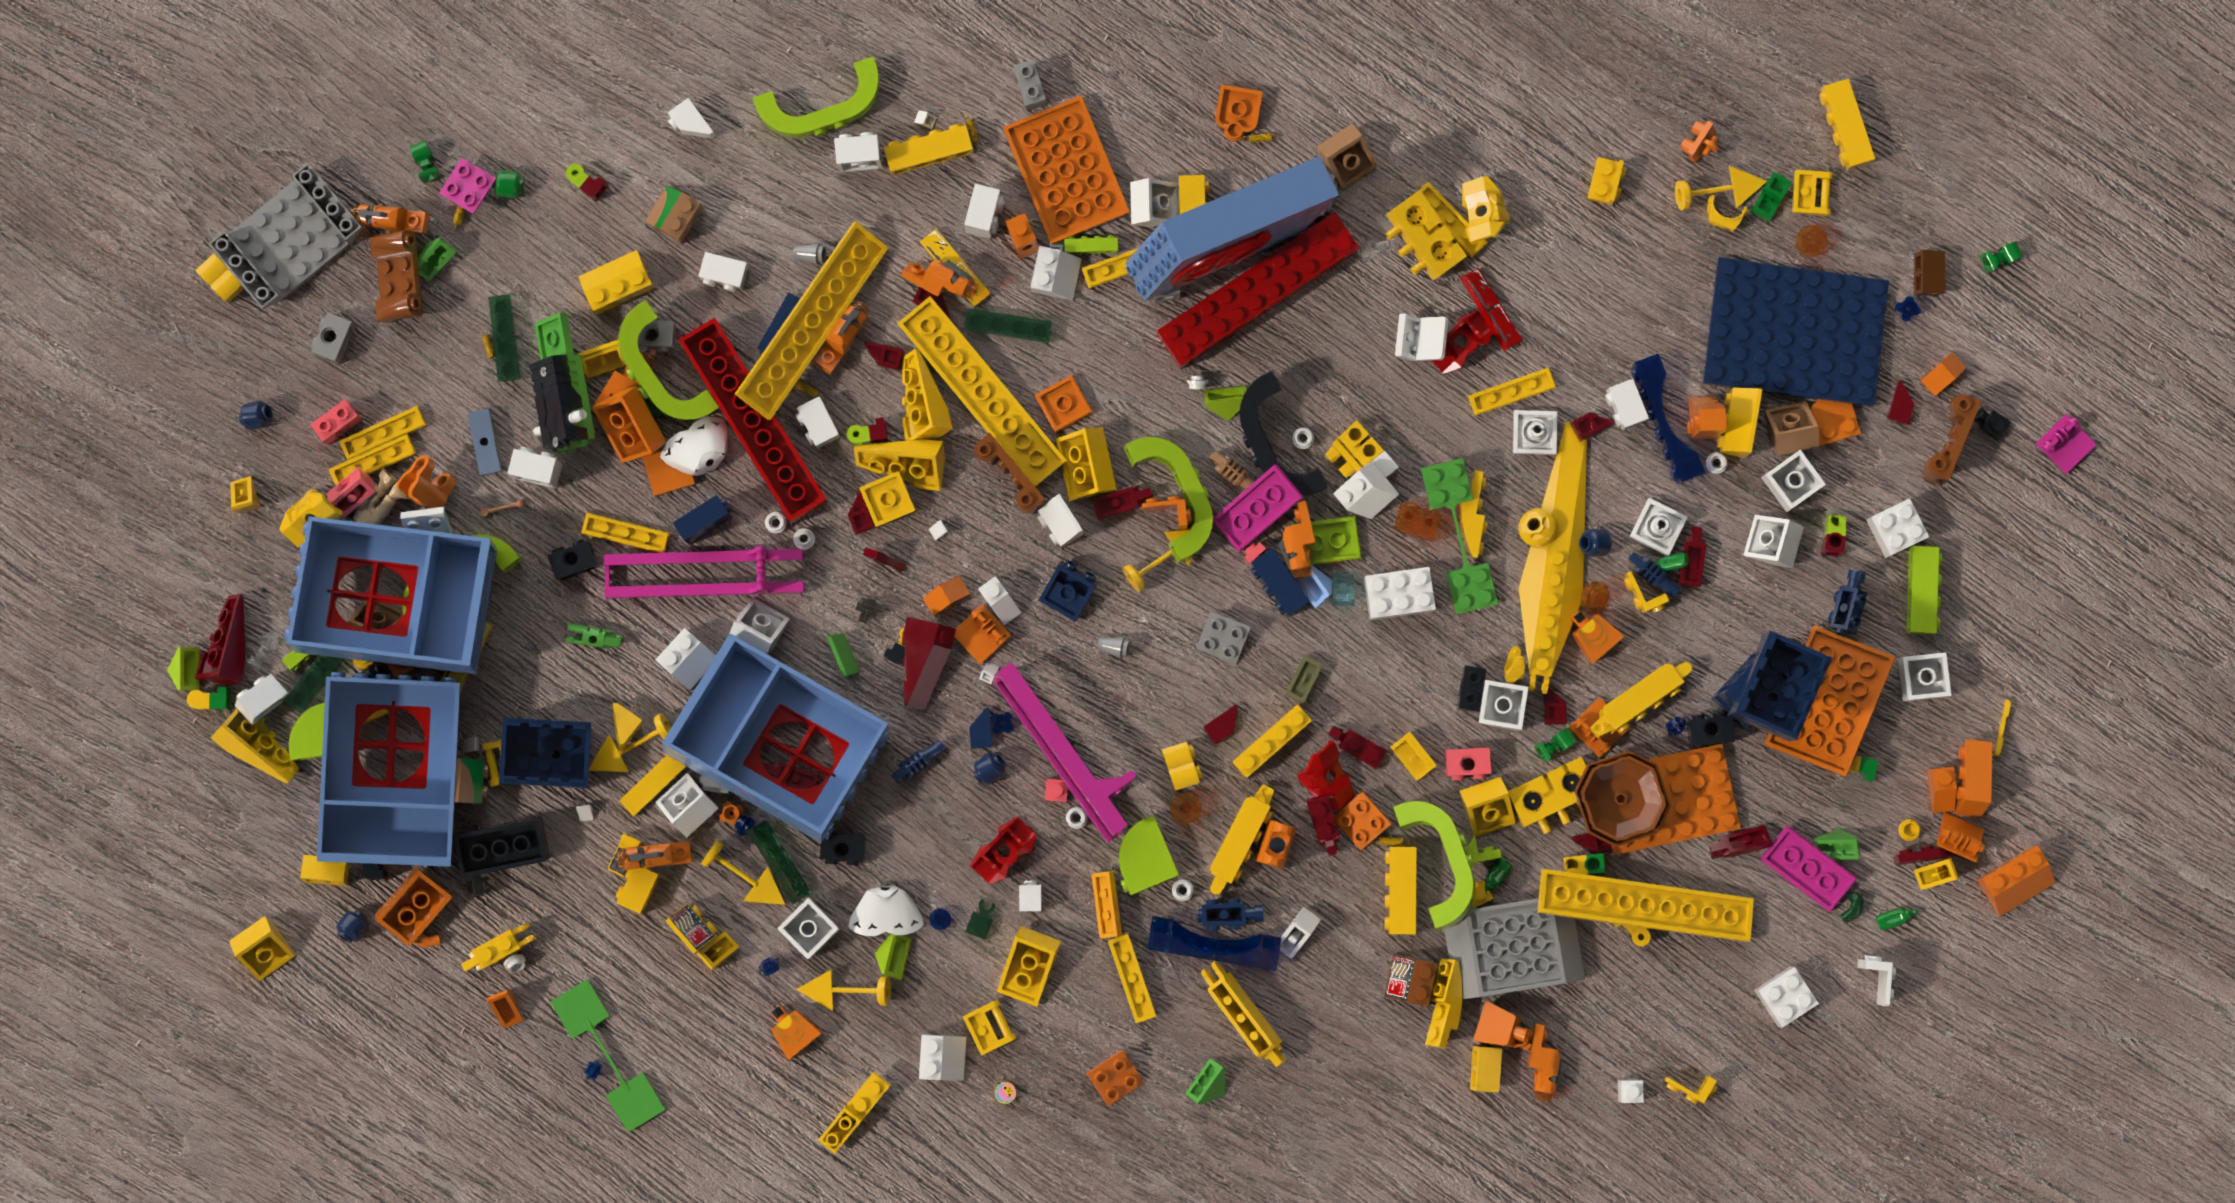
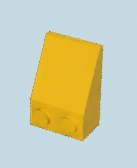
(1028, 966)

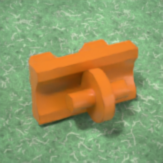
(1704, 142)

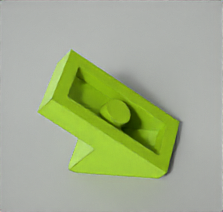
(1488, 853)

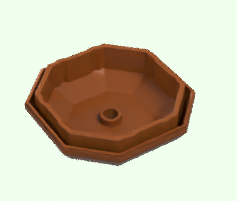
(1643, 794)

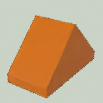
(1943, 374)
(946, 595)
(505, 1008)

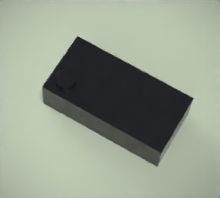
(501, 847)

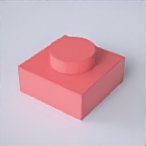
(1253, 552)
(1056, 790)

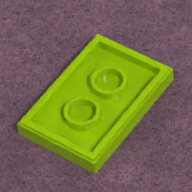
(1334, 540)

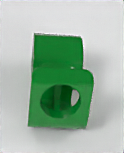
(422, 155)
(2006, 255)
(1560, 741)

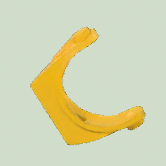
(1720, 221)
(1514, 665)

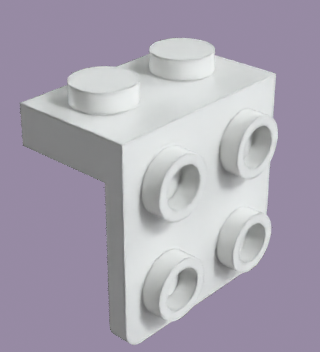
(1421, 338)
(1886, 975)

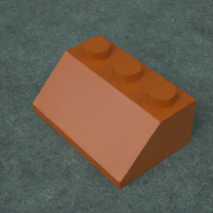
(629, 424)
(2017, 879)
(413, 906)

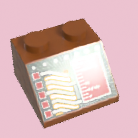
(1410, 980)

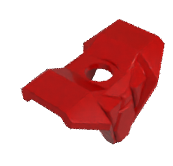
(1475, 331)
(1315, 777)
(990, 864)

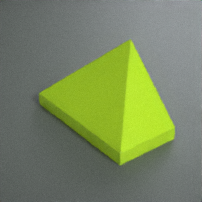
(1224, 401)
(184, 668)
(893, 955)

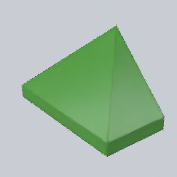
(434, 257)
(1838, 845)
(1208, 1084)

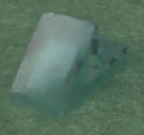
(1342, 589)

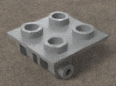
(1223, 637)

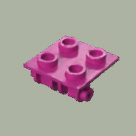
(467, 186)
(2066, 443)

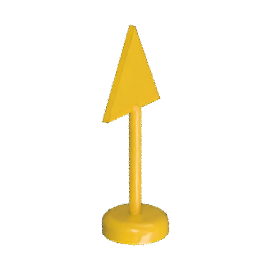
(1742, 185)
(1134, 577)
(610, 758)
(763, 890)
(821, 990)

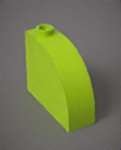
(307, 734)
(1145, 857)

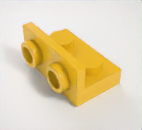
(1606, 180)

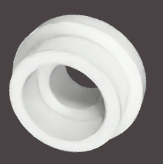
(1197, 382)
(1303, 431)
(1716, 456)
(769, 519)
(810, 542)
(1069, 818)
(1177, 895)
(515, 963)

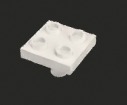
(1535, 432)
(427, 519)
(1658, 526)

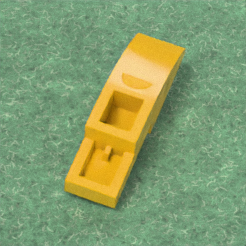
(1472, 523)
(1448, 999)
(854, 1112)

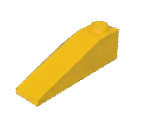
(924, 407)
(917, 460)
(255, 746)

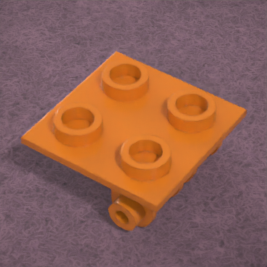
(981, 634)
(1582, 725)
(1362, 820)
(1960, 837)
(1115, 1077)

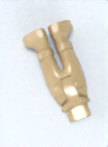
(368, 512)

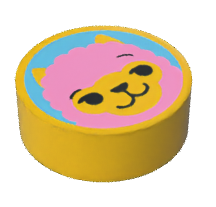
(1005, 1092)

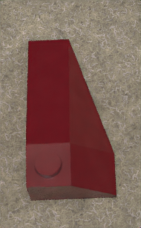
(226, 655)
(925, 655)

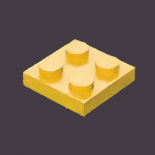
(887, 498)

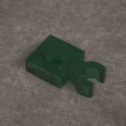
(980, 923)

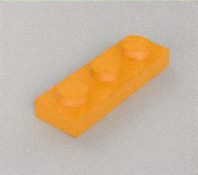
(1106, 904)

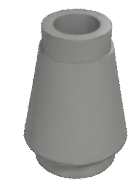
(810, 253)
(1114, 645)

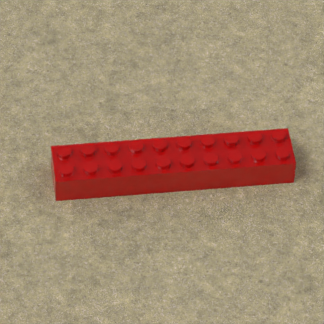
(1257, 290)
(762, 438)

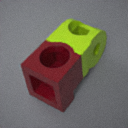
(585, 183)
(868, 434)
(1834, 536)

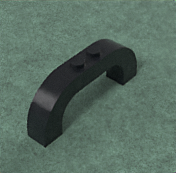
(1255, 437)

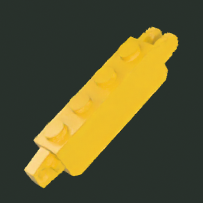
(1639, 698)
(1239, 839)
(1244, 1014)

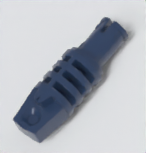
(1653, 574)
(918, 762)

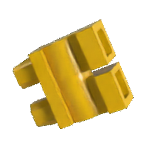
(1350, 449)

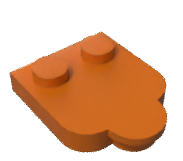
(1237, 111)
(1835, 421)

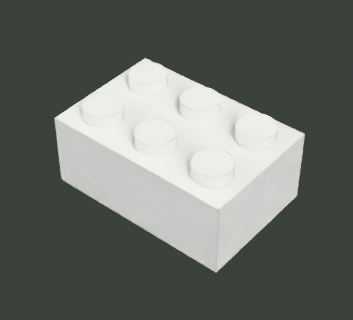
(1399, 593)

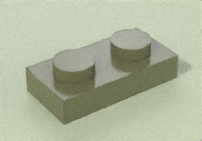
(1303, 679)

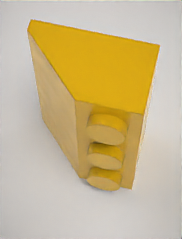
(616, 282)
(1741, 421)
(1087, 465)

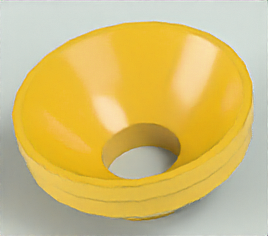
(1546, 531)

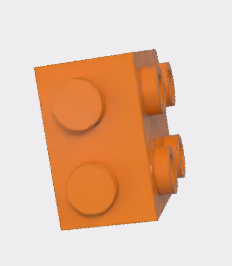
(1173, 502)

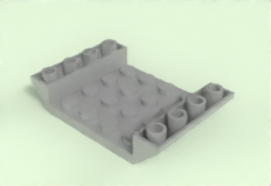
(287, 239)
(1514, 949)

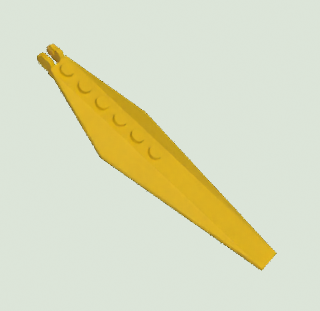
(1555, 572)

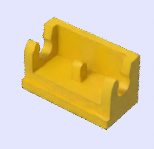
(601, 359)
(1413, 756)
(324, 872)
(1485, 1069)

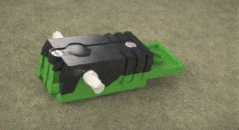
(560, 389)

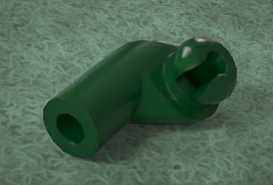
(1855, 909)

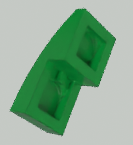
(1771, 197)

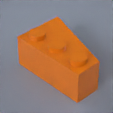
(1706, 418)
(1974, 778)

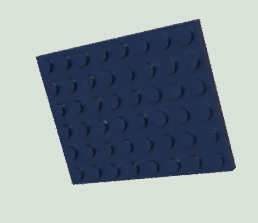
(1795, 332)

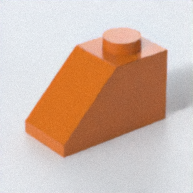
(1942, 789)

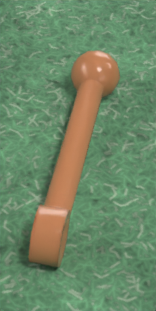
(485, 512)

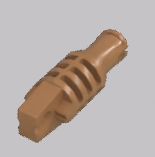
(1231, 470)

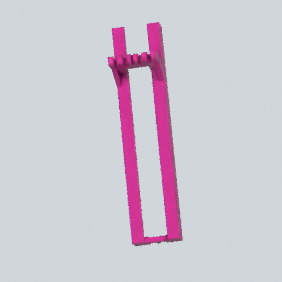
(758, 554)
(1090, 793)

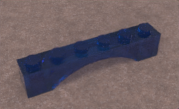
(1683, 460)
(1256, 952)

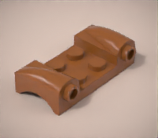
(397, 276)
(1963, 414)
(1029, 498)

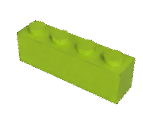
(1923, 590)

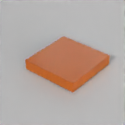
(1063, 403)
(664, 477)

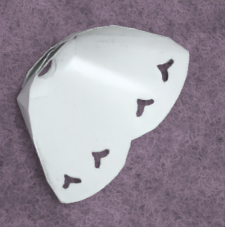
(697, 447)
(885, 911)

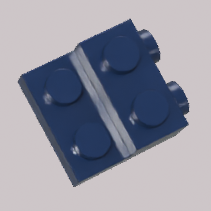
(1069, 590)

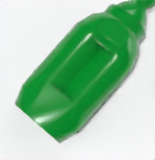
(1673, 561)
(1497, 874)
(1894, 918)

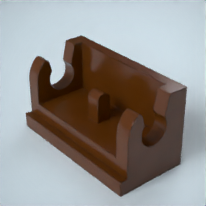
(1929, 273)

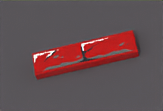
(1491, 309)

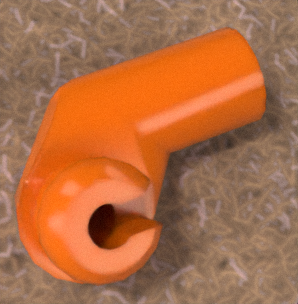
(428, 941)

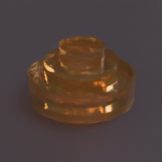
(1811, 241)
(1594, 596)
(1185, 808)

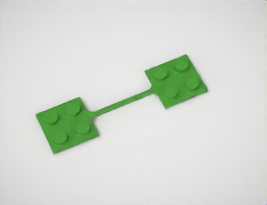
(1446, 487)
(634, 1098)

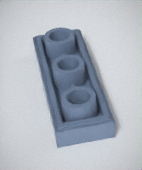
(482, 429)

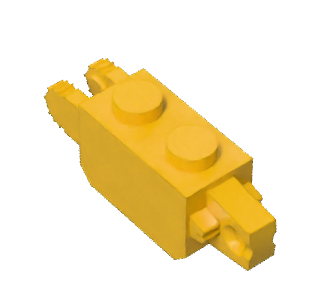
(497, 949)

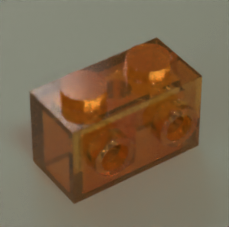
(1417, 522)

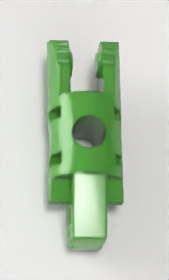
(604, 637)

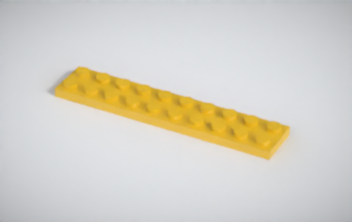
(811, 320)
(981, 391)
(1645, 905)

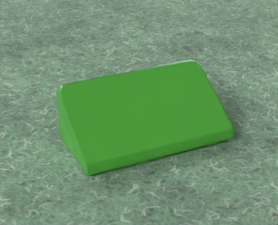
(843, 655)

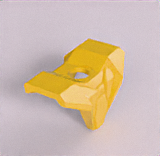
(1484, 193)
(295, 516)

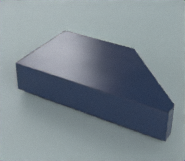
(981, 731)

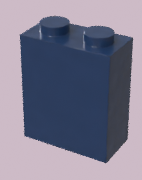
(703, 519)

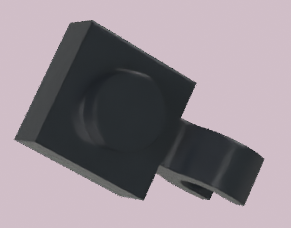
(1993, 423)

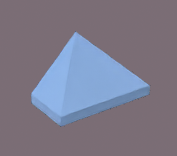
(1316, 587)

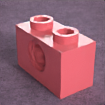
(336, 422)
(351, 491)
(1479, 756)

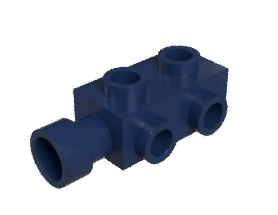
(1849, 605)
(1223, 914)

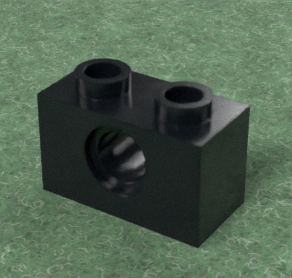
(586, 560)
(1471, 689)
(1699, 737)
(856, 847)

